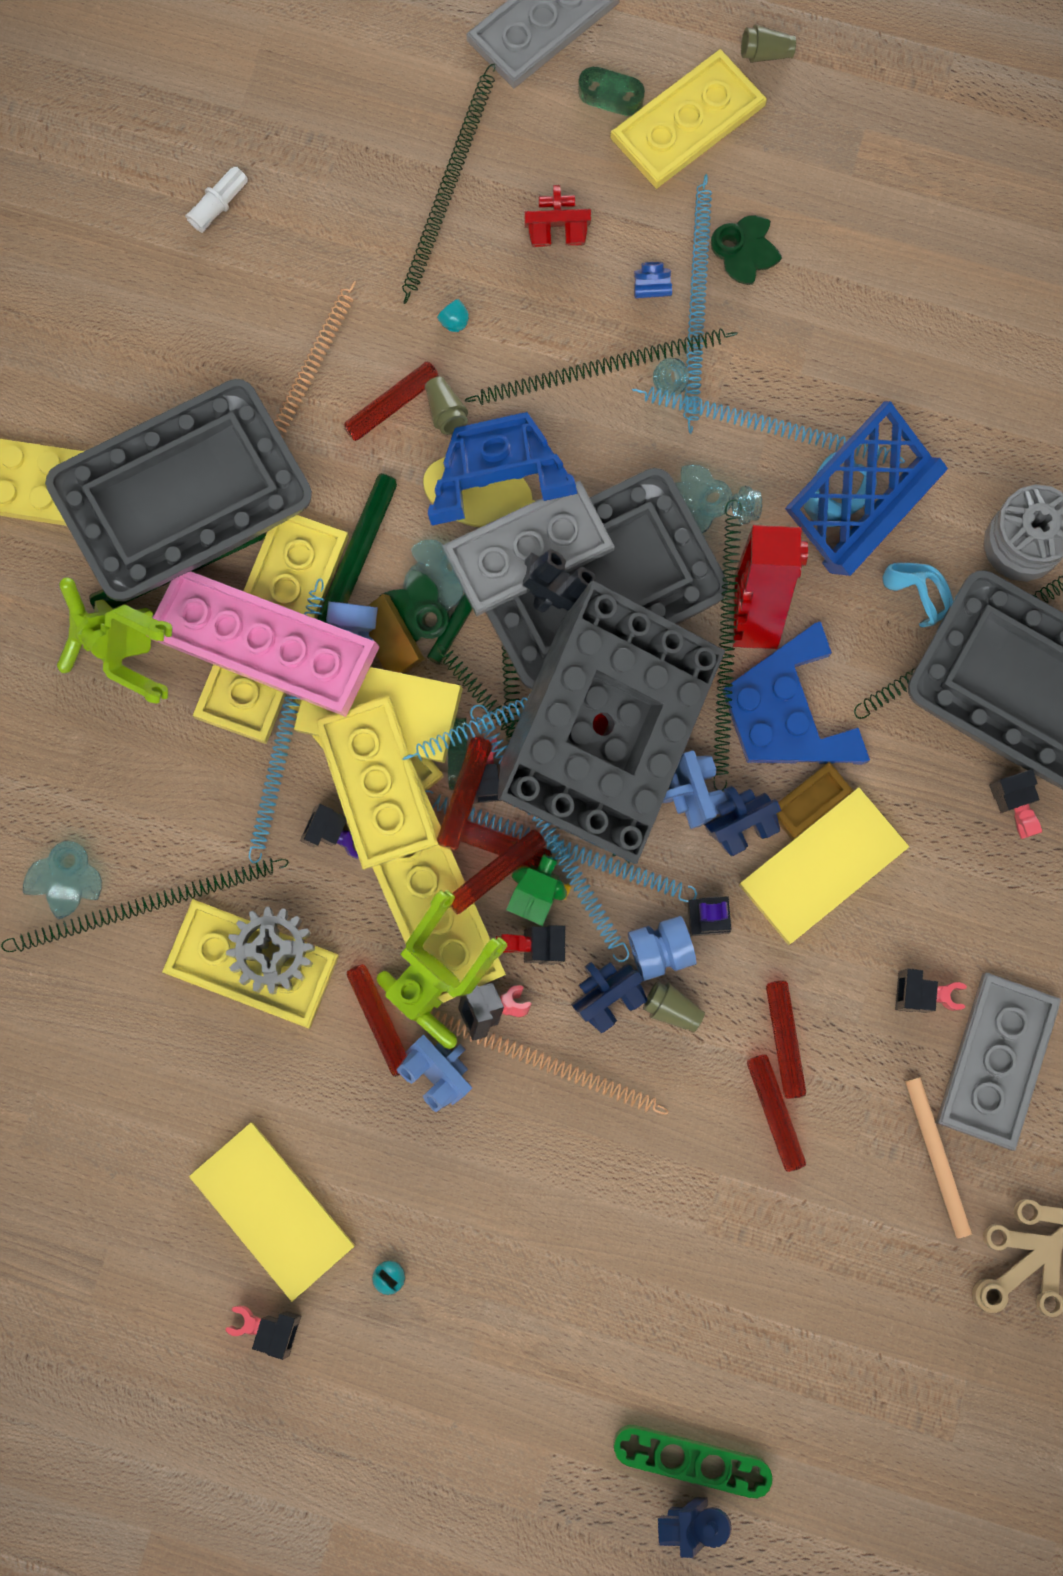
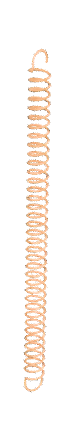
(316, 356)
(555, 1072)

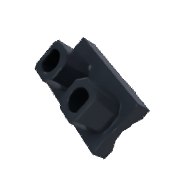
(551, 584)

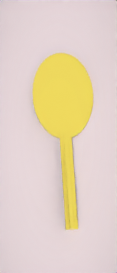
(485, 503)

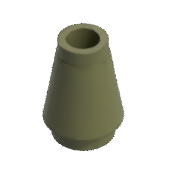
(766, 44)
(445, 406)
(672, 1007)

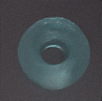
(662, 376)
(751, 504)

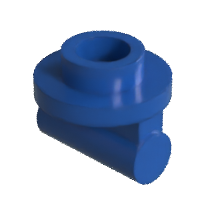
(652, 281)

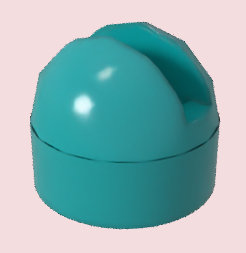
(454, 316)
(395, 1271)

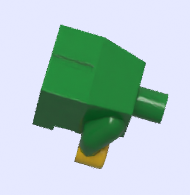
(537, 890)

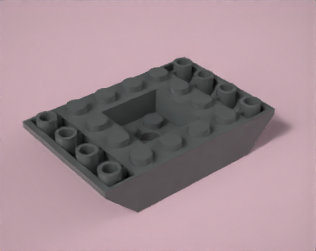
(650, 688)

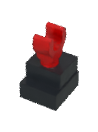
(539, 944)

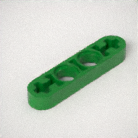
(690, 1467)

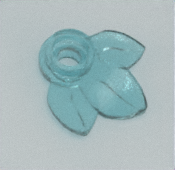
(696, 487)
(434, 564)
(61, 884)

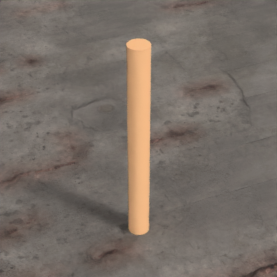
(938, 1158)

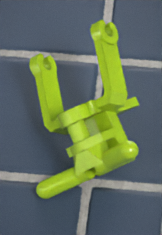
(112, 637)
(427, 978)

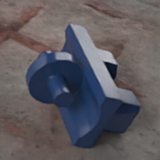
(741, 813)
(605, 988)
(694, 1527)

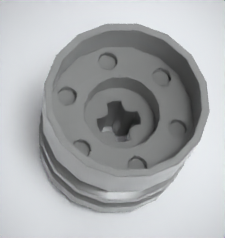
(1015, 545)

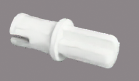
(216, 199)

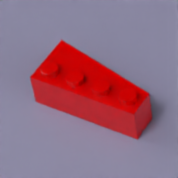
(767, 584)

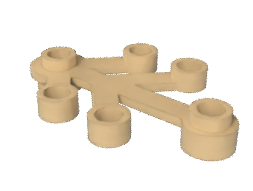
(1045, 1252)

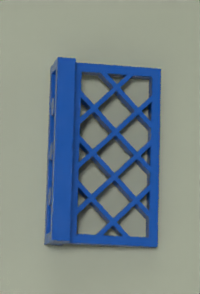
(878, 516)

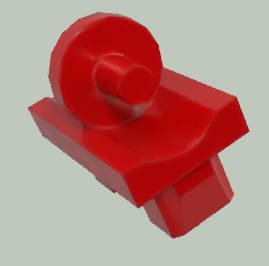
(573, 220)

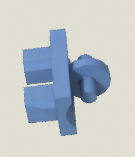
(690, 791)
(440, 1067)

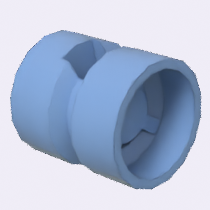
(352, 618)
(662, 948)

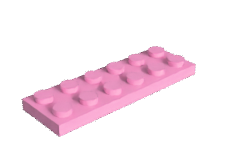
(266, 641)

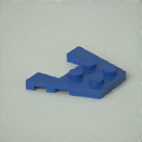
(496, 453)
(774, 713)

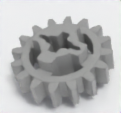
(253, 951)

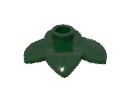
(750, 251)
(417, 603)

